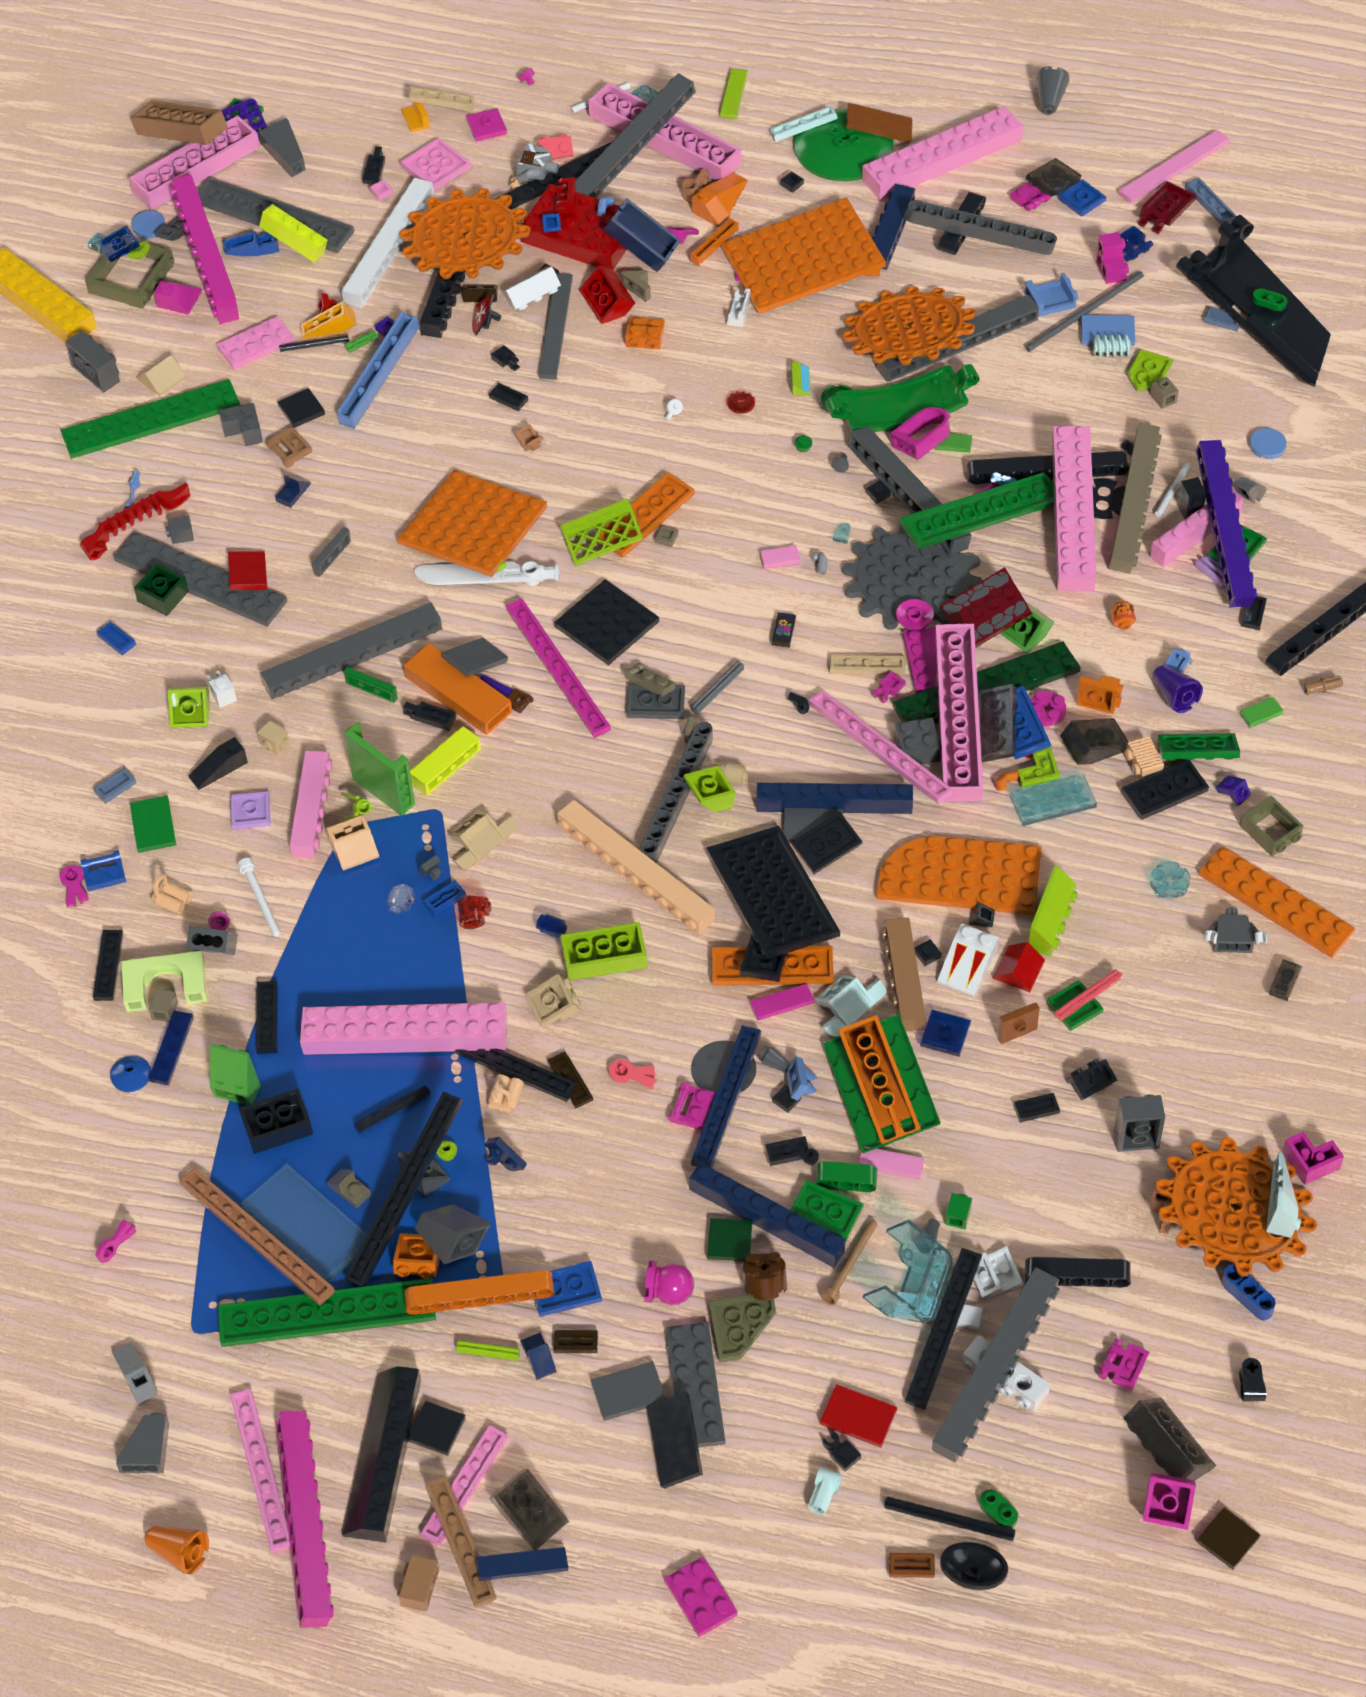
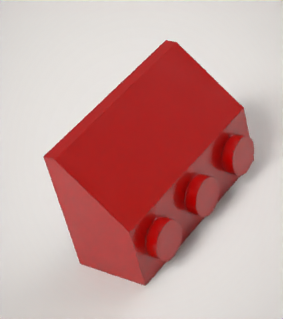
(606, 295)

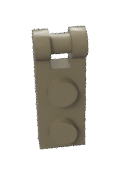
(649, 680)

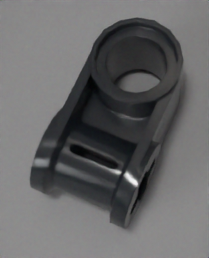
(1251, 1381)

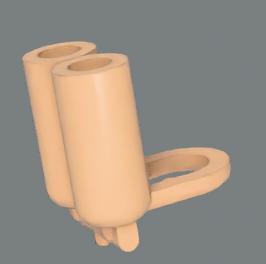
(170, 895)
(505, 1093)

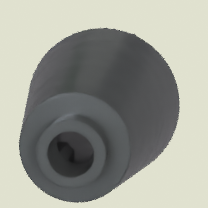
(1051, 88)

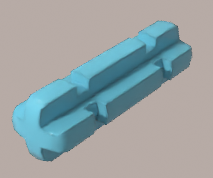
(1002, 480)

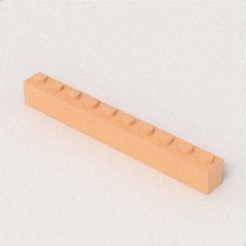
(636, 867)

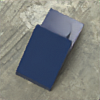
(292, 491)
(538, 1356)

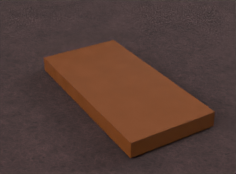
(879, 122)

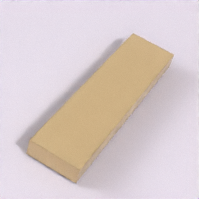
(441, 98)
(867, 664)

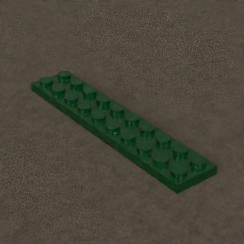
(1027, 671)

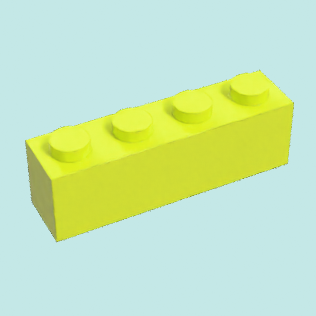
(293, 233)
(445, 760)

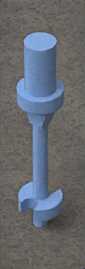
(134, 483)

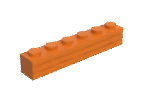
(714, 242)

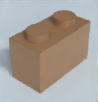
(418, 1582)

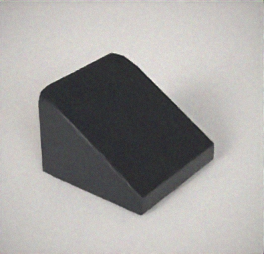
(982, 915)

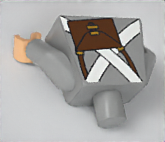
(533, 164)

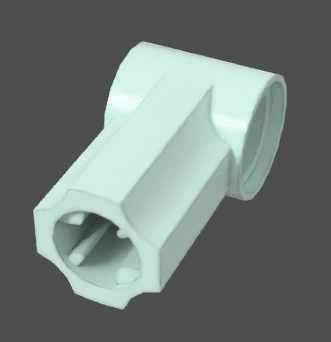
(825, 1485)

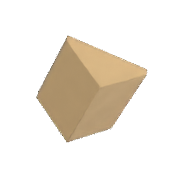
(162, 375)

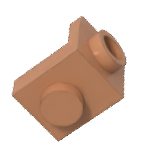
(528, 438)

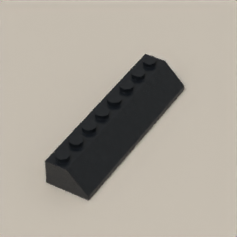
(382, 1454)

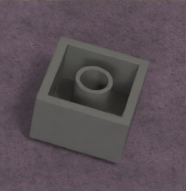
(918, 740)

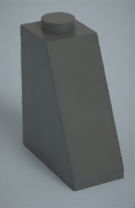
(146, 1447)

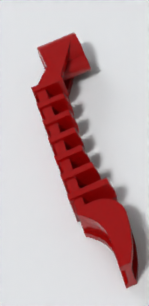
(95, 543)

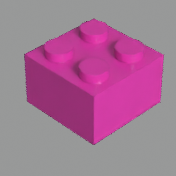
(1169, 1500)

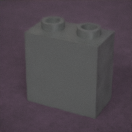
(212, 940)

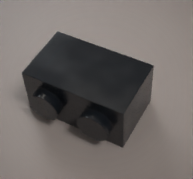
(1191, 497)

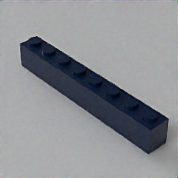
(849, 797)
(767, 1215)

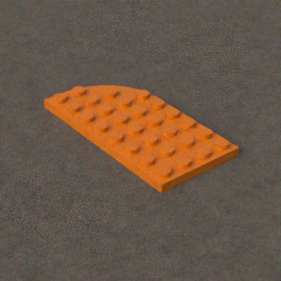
(962, 874)

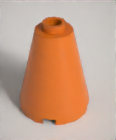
(178, 1546)

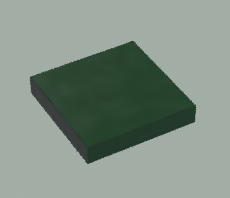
(729, 1239)

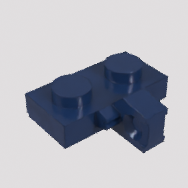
(502, 1153)

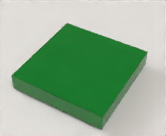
(1082, 1014)

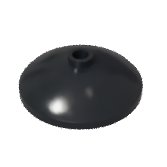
(974, 1566)

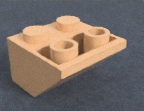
(352, 842)

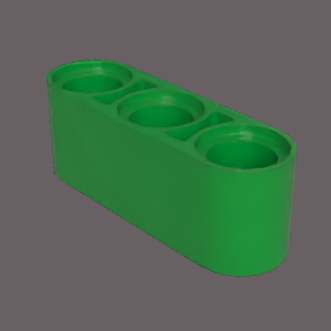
(847, 1176)

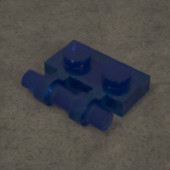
(1134, 237)

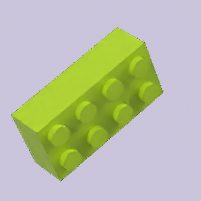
(604, 951)

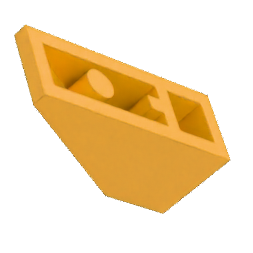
(332, 321)

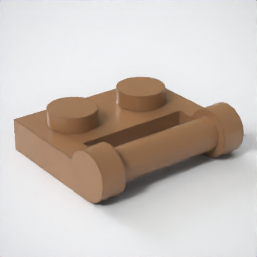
(294, 444)

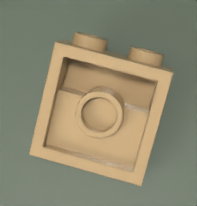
(553, 1000)

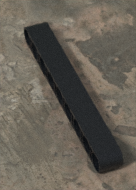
(1103, 464)

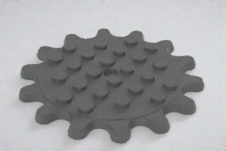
(884, 577)

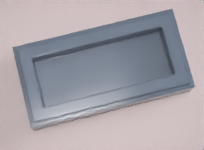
(1221, 319)
(114, 785)

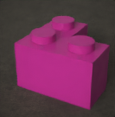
(1111, 257)
(1312, 1162)

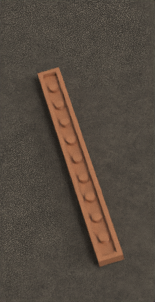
(257, 1236)

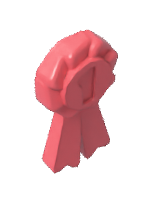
(623, 1071)

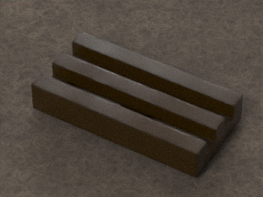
(576, 1345)

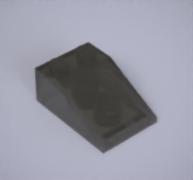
(1093, 740)
(529, 1509)

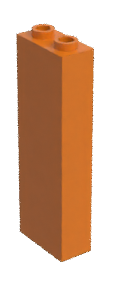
(464, 695)

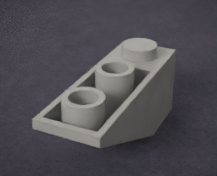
(135, 1373)

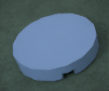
(147, 223)
(1268, 443)

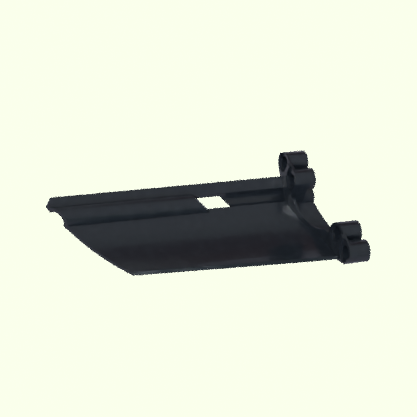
(1232, 276)

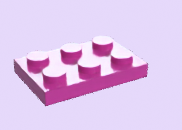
(700, 1596)

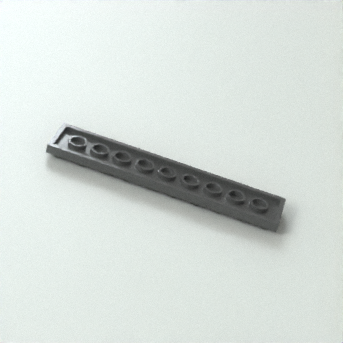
(250, 206)
(202, 579)

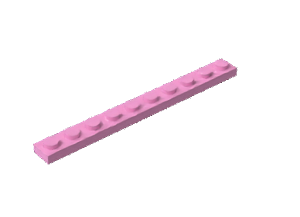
(881, 747)

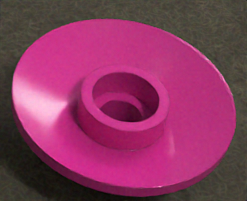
(914, 614)

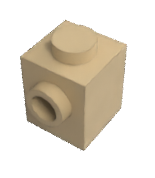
(273, 737)

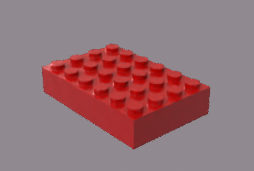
(580, 233)

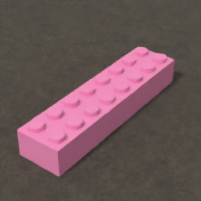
(199, 160)

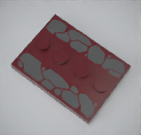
(989, 605)

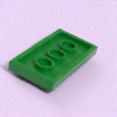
(1198, 746)

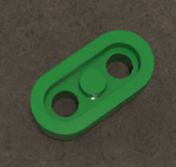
(1269, 299)
(997, 1508)

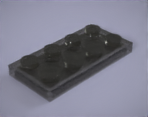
(997, 722)

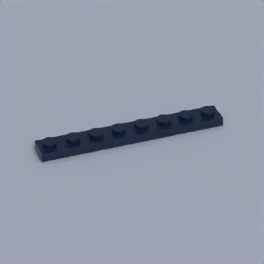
(726, 1096)

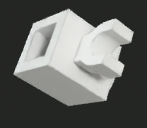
(221, 689)

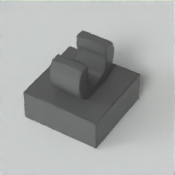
(431, 867)

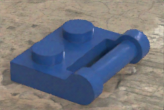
(103, 876)

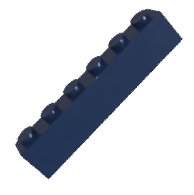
(892, 221)

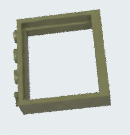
(97, 286)

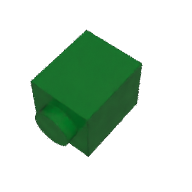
(958, 1211)

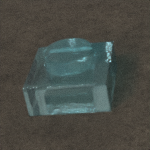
(93, 243)

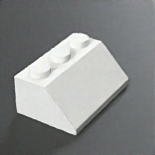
(531, 288)

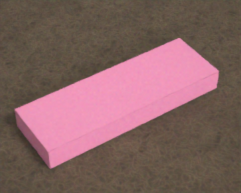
(893, 1162)

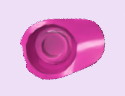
(682, 233)

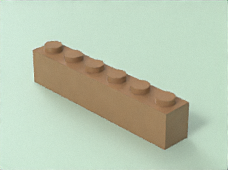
(904, 972)

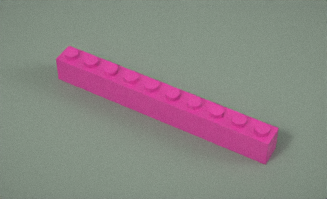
(303, 1519)

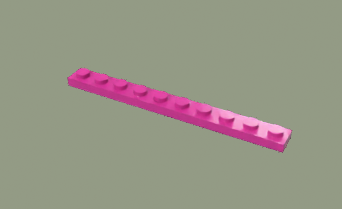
(558, 668)

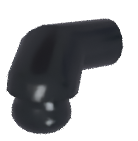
(800, 701)

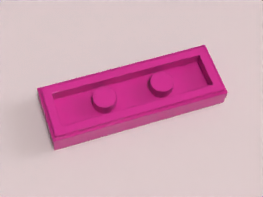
(782, 1002)

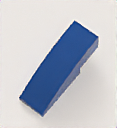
(251, 244)

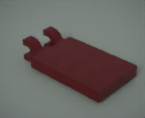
(1166, 206)

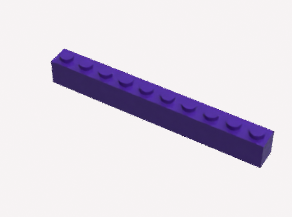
(1225, 523)

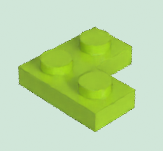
(1044, 771)

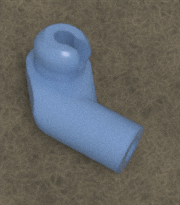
(603, 203)

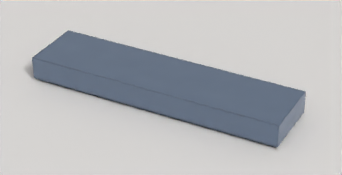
(1210, 201)

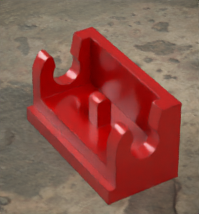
(566, 196)

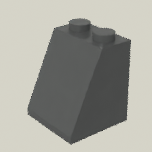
(452, 1232)

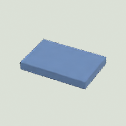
(1107, 325)

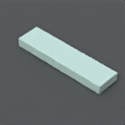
(803, 123)

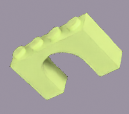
(139, 972)

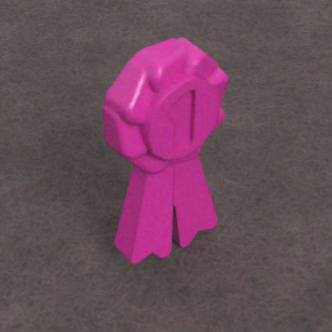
(72, 878)
(109, 1246)

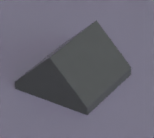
(433, 1179)

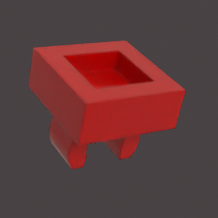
(324, 303)

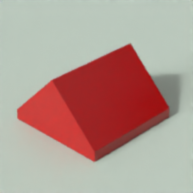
(1019, 966)

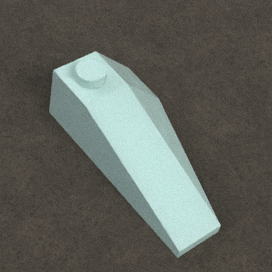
(1282, 1204)

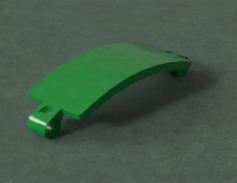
(894, 404)

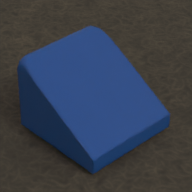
(551, 222)

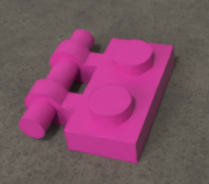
(1028, 195)
(1129, 1368)

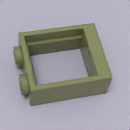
(1261, 811)

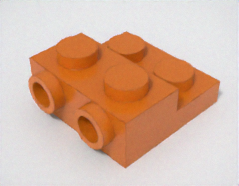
(645, 333)
(1100, 694)
(414, 1257)

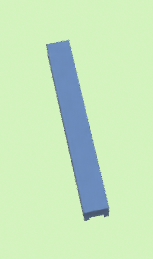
(377, 370)

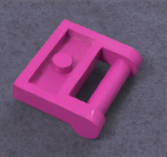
(698, 1108)

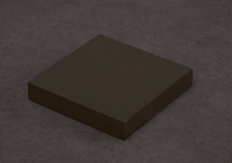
(1228, 1538)

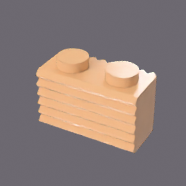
(1143, 757)

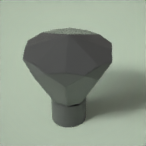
(840, 463)

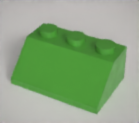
(1030, 630)

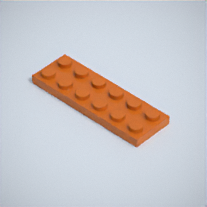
(652, 509)
(802, 966)

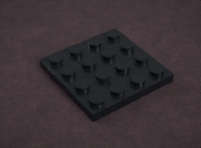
(606, 622)

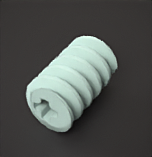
(1111, 345)

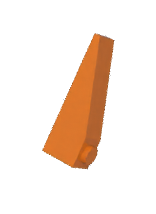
(718, 199)

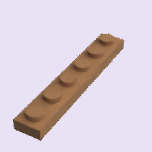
(459, 1540)

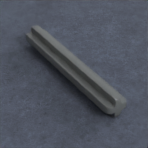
(717, 687)

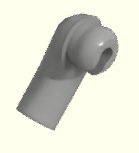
(822, 561)

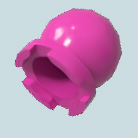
(668, 1283)

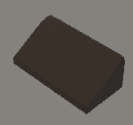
(477, 293)

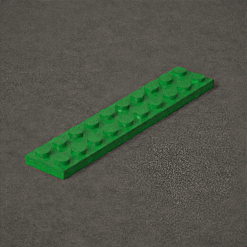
(149, 418)
(979, 510)
(302, 1317)

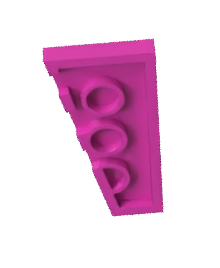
(922, 657)

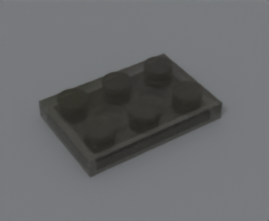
(1053, 177)

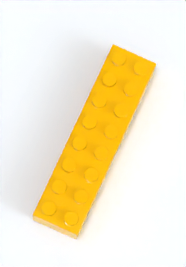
(42, 298)

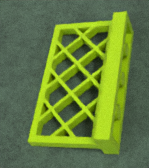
(582, 525)

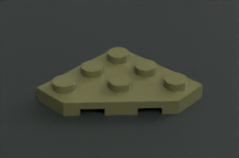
(739, 1323)

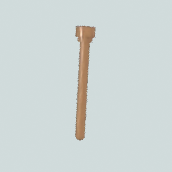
(831, 1293)

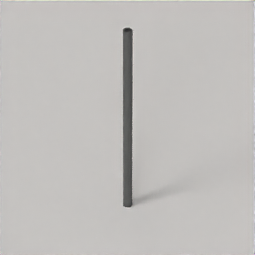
(1084, 311)

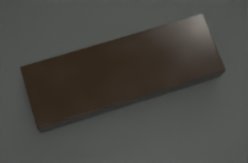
(564, 1067)

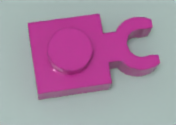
(891, 685)

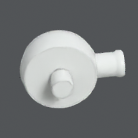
(673, 408)

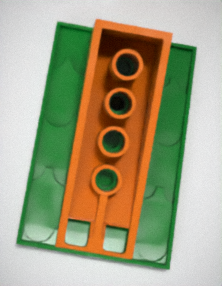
(884, 1099)

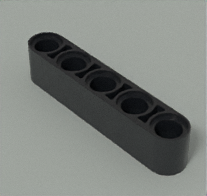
(952, 242)
(1082, 1271)

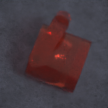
(473, 911)

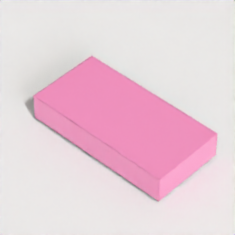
(780, 556)

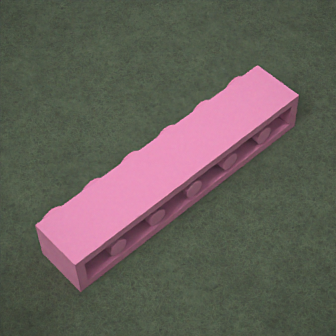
(1185, 535)
(310, 804)

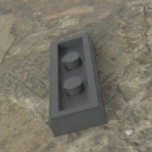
(331, 552)

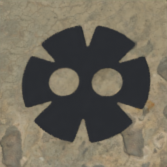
(1112, 499)

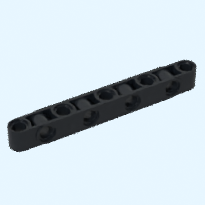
(1318, 632)

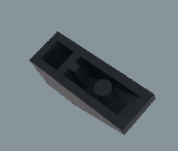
(219, 763)

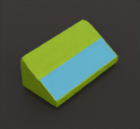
(800, 379)

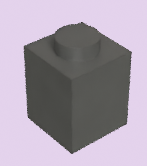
(180, 529)

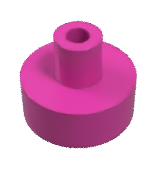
(527, 76)
(218, 920)

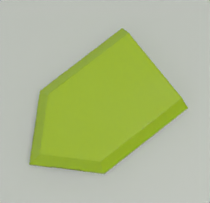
(1148, 368)

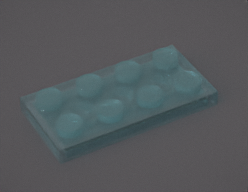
(1053, 799)

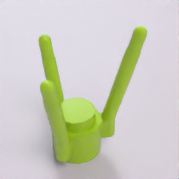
(360, 806)

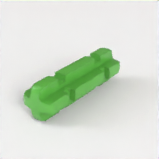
(361, 341)

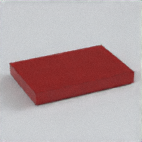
(247, 570)
(858, 1415)

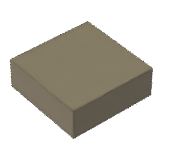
(666, 536)
(689, 728)

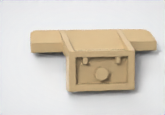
(480, 836)

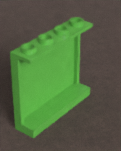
(379, 774)

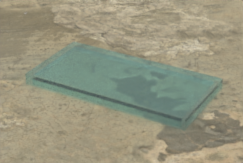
(305, 1222)

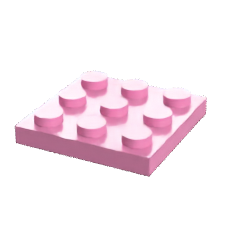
(436, 163)

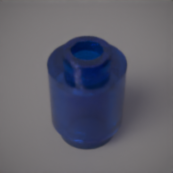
(551, 925)

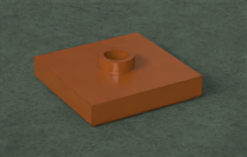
(1018, 1023)

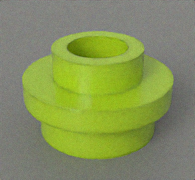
(447, 1155)

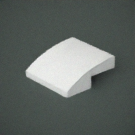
(997, 1274)

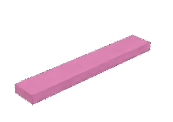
(468, 1478)

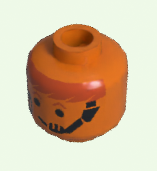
(1123, 615)

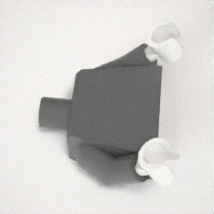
(1234, 933)

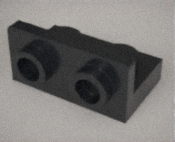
(1092, 1079)

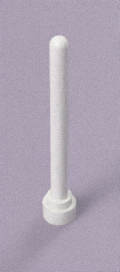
(247, 867)

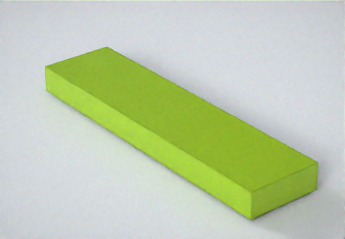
(733, 93)

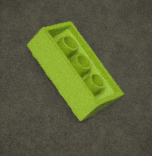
(1052, 912)

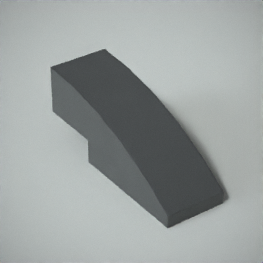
(1249, 489)

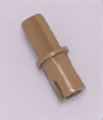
(1323, 685)

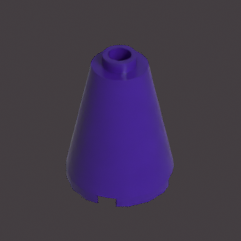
(1177, 688)

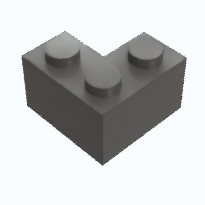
(242, 420)

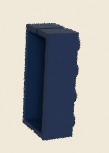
(642, 235)

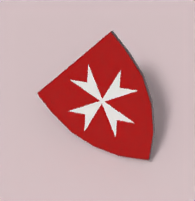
(483, 315)

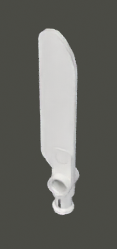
(453, 574)

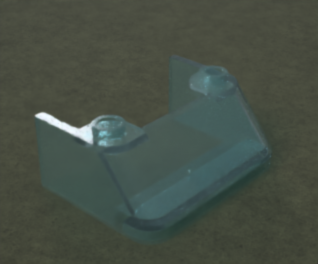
(925, 1278)

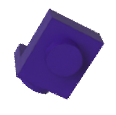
(1234, 787)

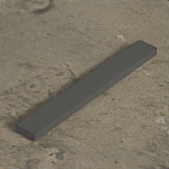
(556, 328)

